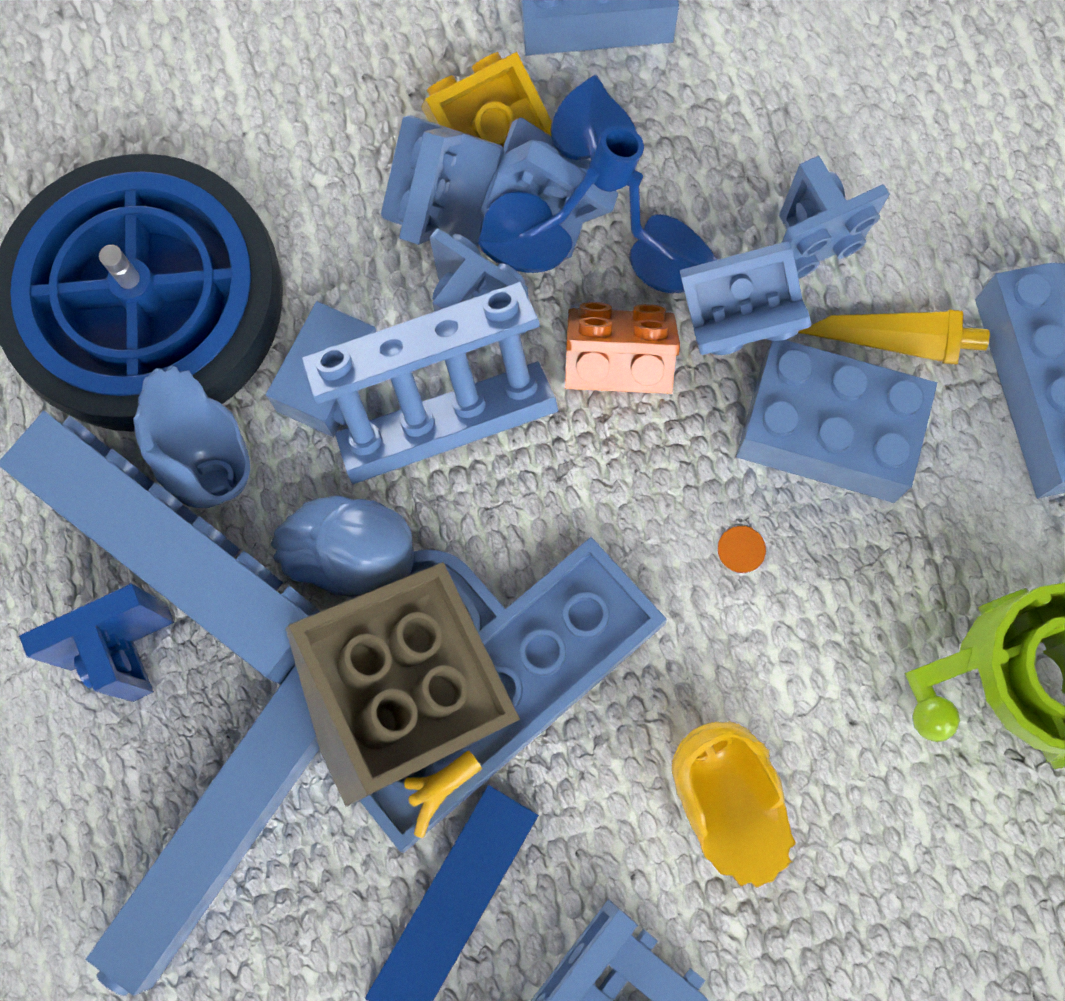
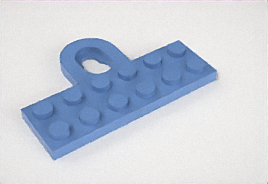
(547, 654)

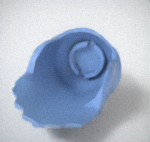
(190, 440)
(344, 545)

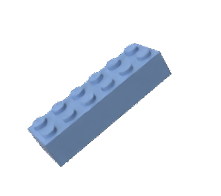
(160, 541)

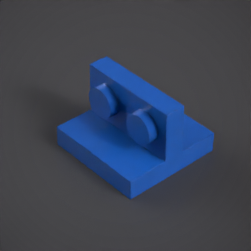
(101, 641)

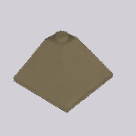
(396, 681)

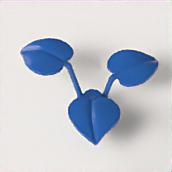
(592, 125)

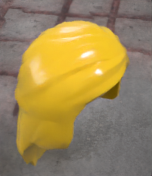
(734, 802)

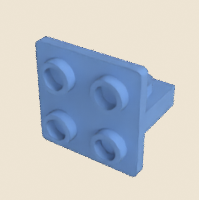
(537, 167)
(438, 181)
(822, 220)
(464, 272)
(745, 299)

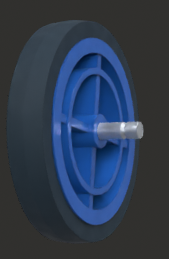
(134, 274)

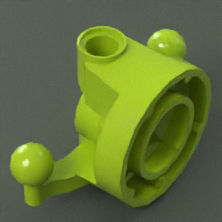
(1004, 651)

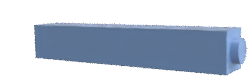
(208, 845)

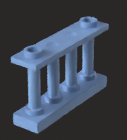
(446, 420)

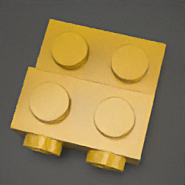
(487, 100)

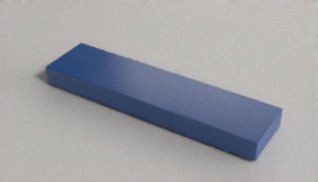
(454, 900)

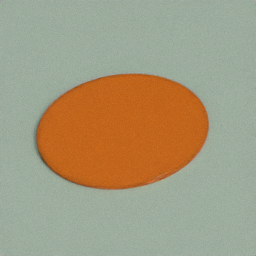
(741, 549)

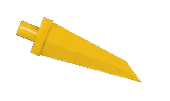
(916, 334)

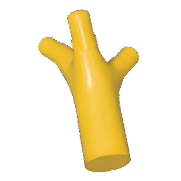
(435, 788)

